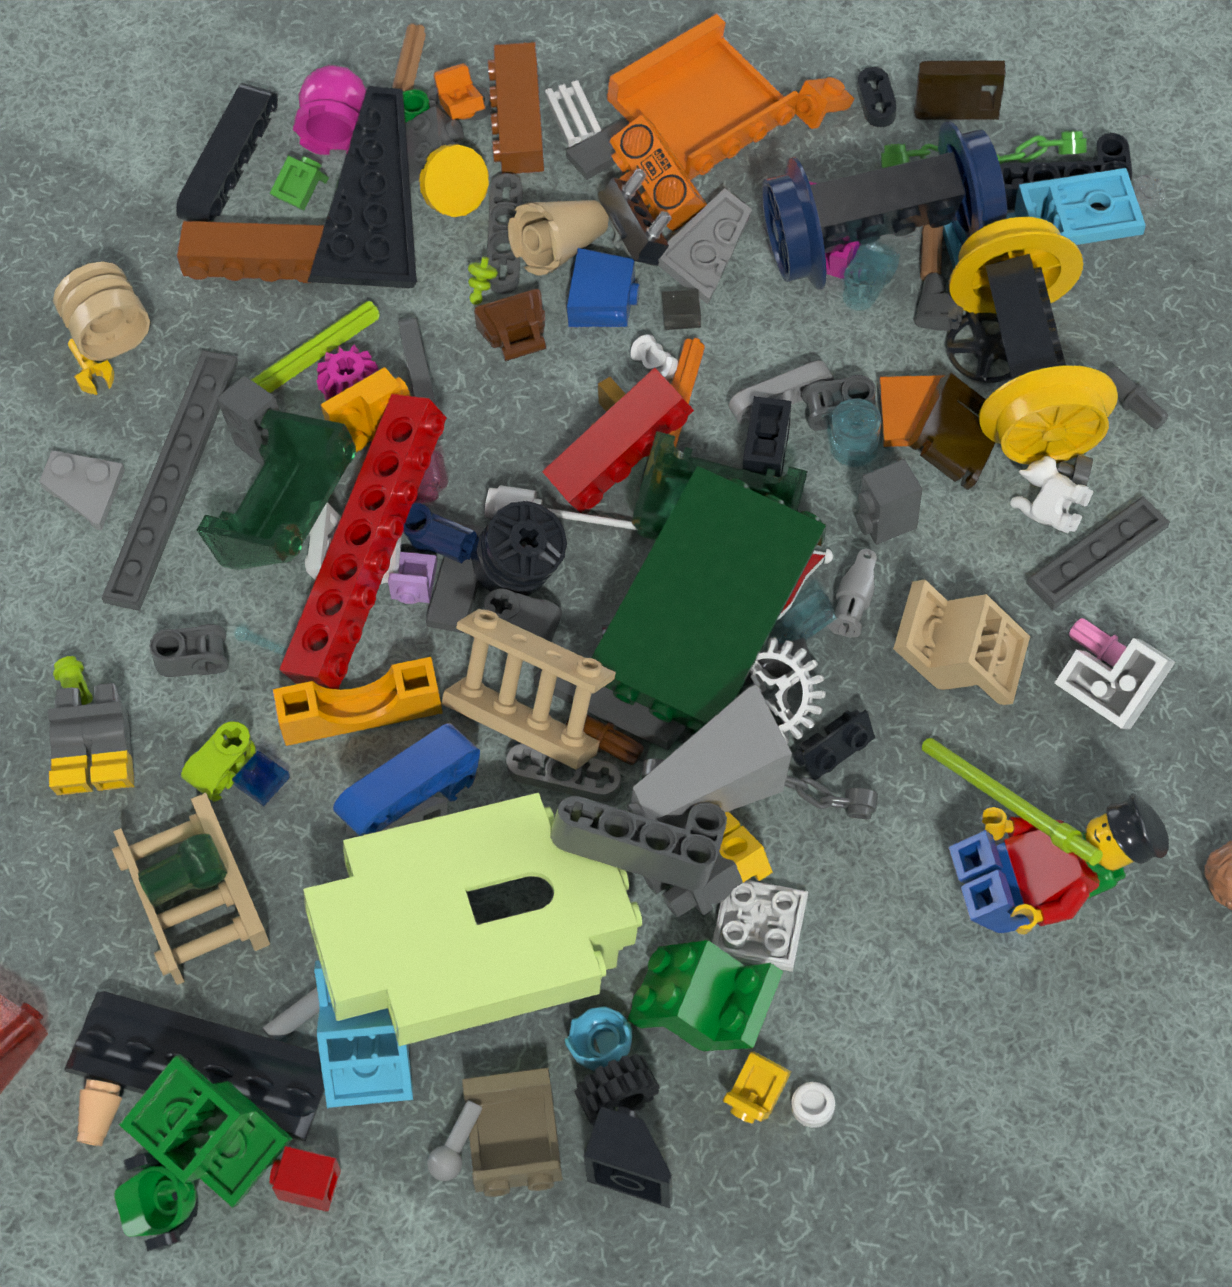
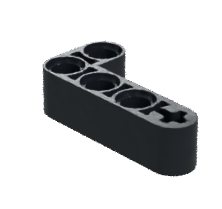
(1111, 153)

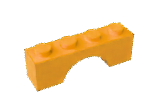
(317, 712)

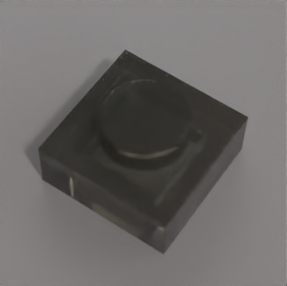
(681, 309)

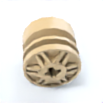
(101, 311)

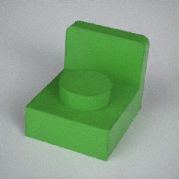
(298, 181)

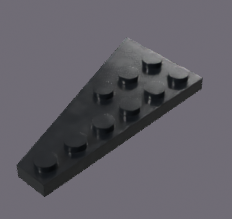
(370, 214)

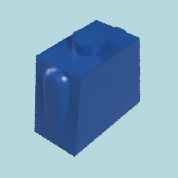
(601, 290)

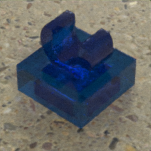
(260, 778)

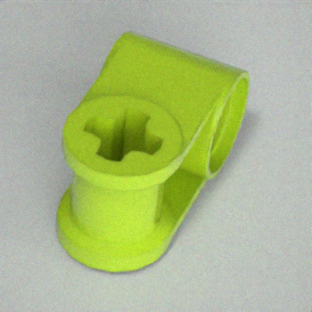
(218, 760)

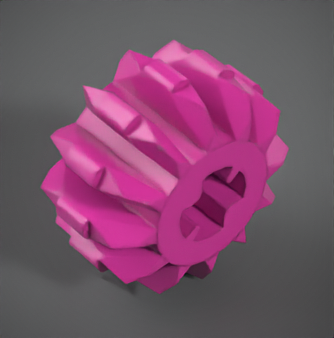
(343, 370)

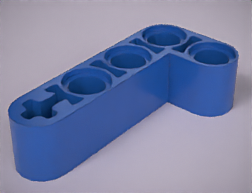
(435, 764)

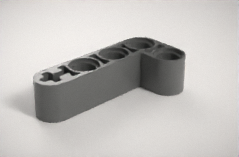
(640, 843)

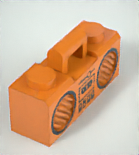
(666, 182)

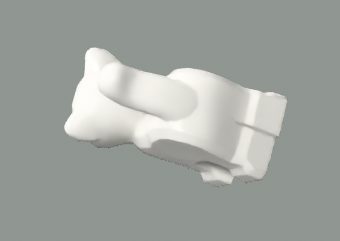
(1055, 496)

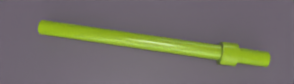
(1062, 835)

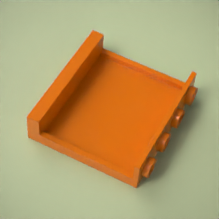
(701, 97)

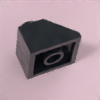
(627, 1158)

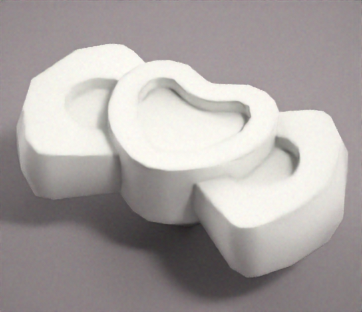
(653, 356)

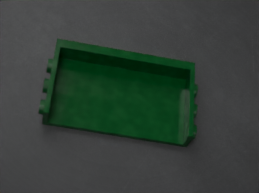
(706, 599)

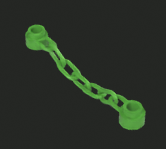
(1070, 143)

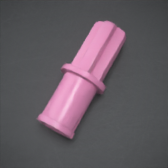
(1097, 641)

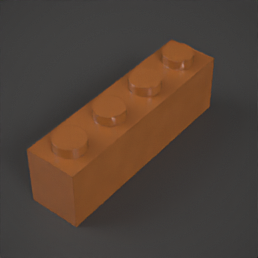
(518, 108)
(247, 250)

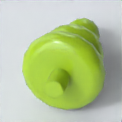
(479, 282)

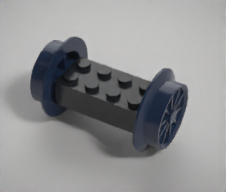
(820, 218)

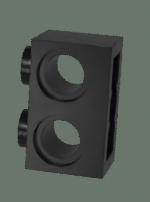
(767, 436)

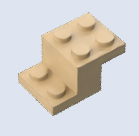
(962, 642)

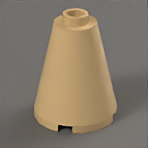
(553, 231)

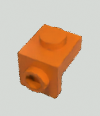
(457, 92)
(819, 98)

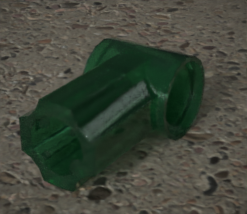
(195, 865)

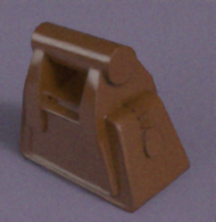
(513, 321)

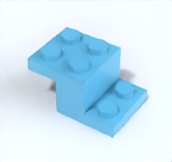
(360, 1056)

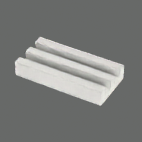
(565, 94)

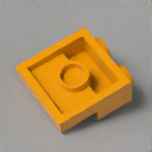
(364, 405)

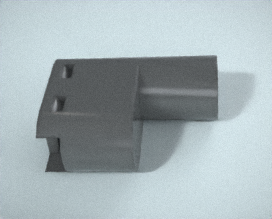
(935, 308)

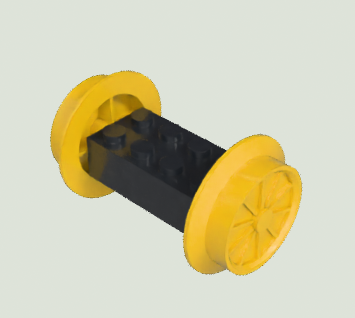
(1046, 407)

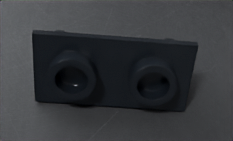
(845, 736)

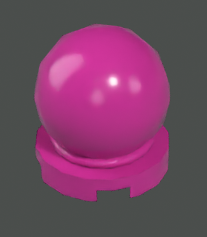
(328, 109)

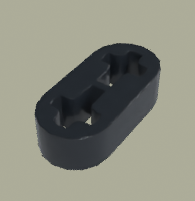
(869, 98)

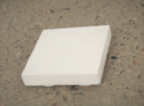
(761, 924)

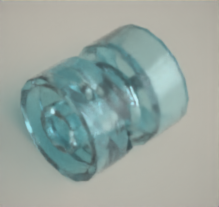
(855, 432)

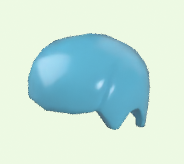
(611, 1034)

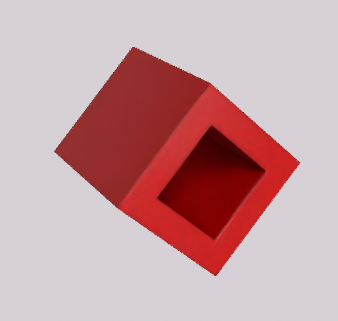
(305, 1178)

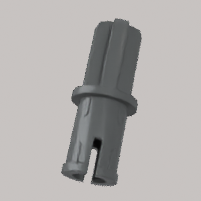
(1135, 398)

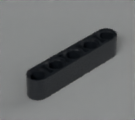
(226, 153)

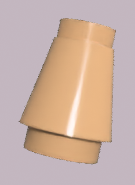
(96, 1111)

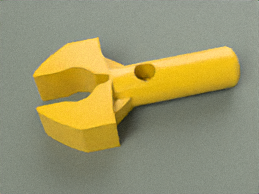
(90, 367)

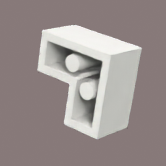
(1117, 692)

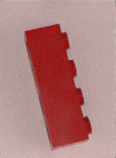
(617, 441)

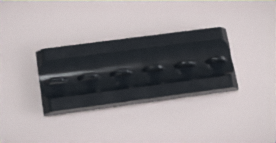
(135, 1042)

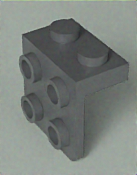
(427, 134)

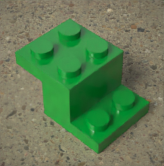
(705, 996)
(205, 1131)

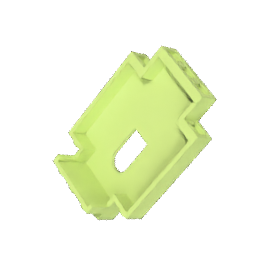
(409, 940)

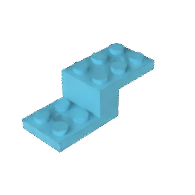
(1067, 206)

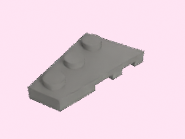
(705, 244)

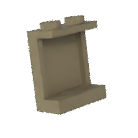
(515, 1132)

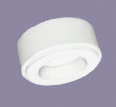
(813, 1104)

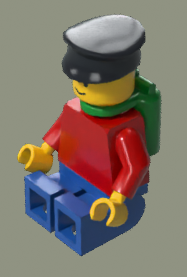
(1037, 882)

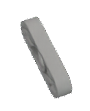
(783, 387)
(589, 790)

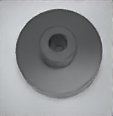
(1079, 472)

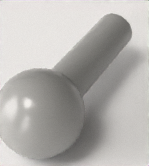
(445, 1161)

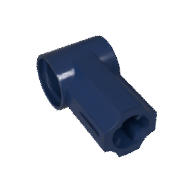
(438, 534)

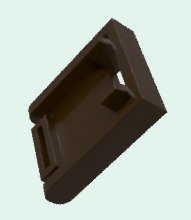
(955, 90)
(954, 432)

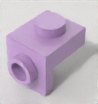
(414, 578)

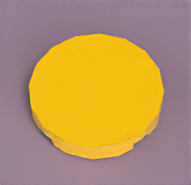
(454, 180)

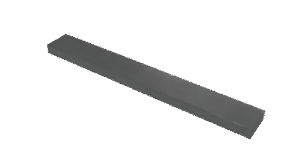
(169, 482)

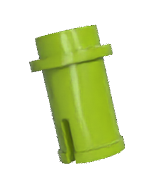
(70, 675)

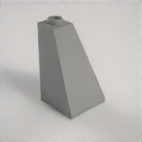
(725, 763)

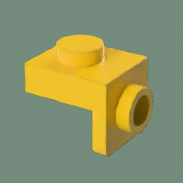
(757, 1088)

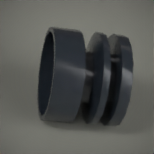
(504, 563)

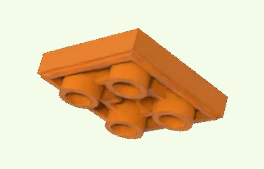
(902, 406)

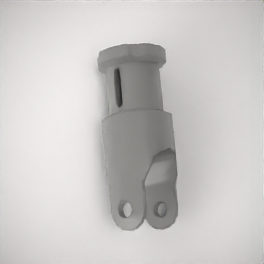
(854, 595)

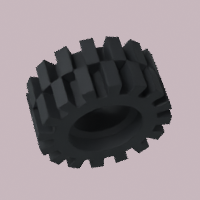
(621, 1083)

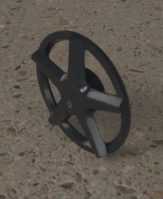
(986, 347)

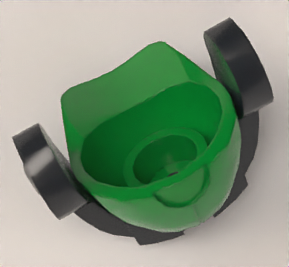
(155, 1203)

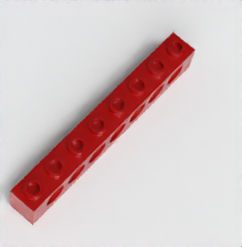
(364, 542)

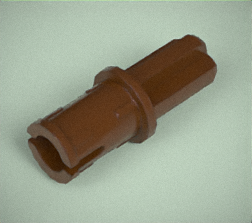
(613, 741)

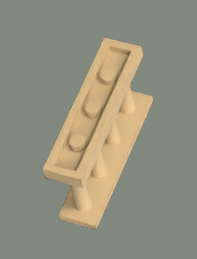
(508, 716)
(230, 892)

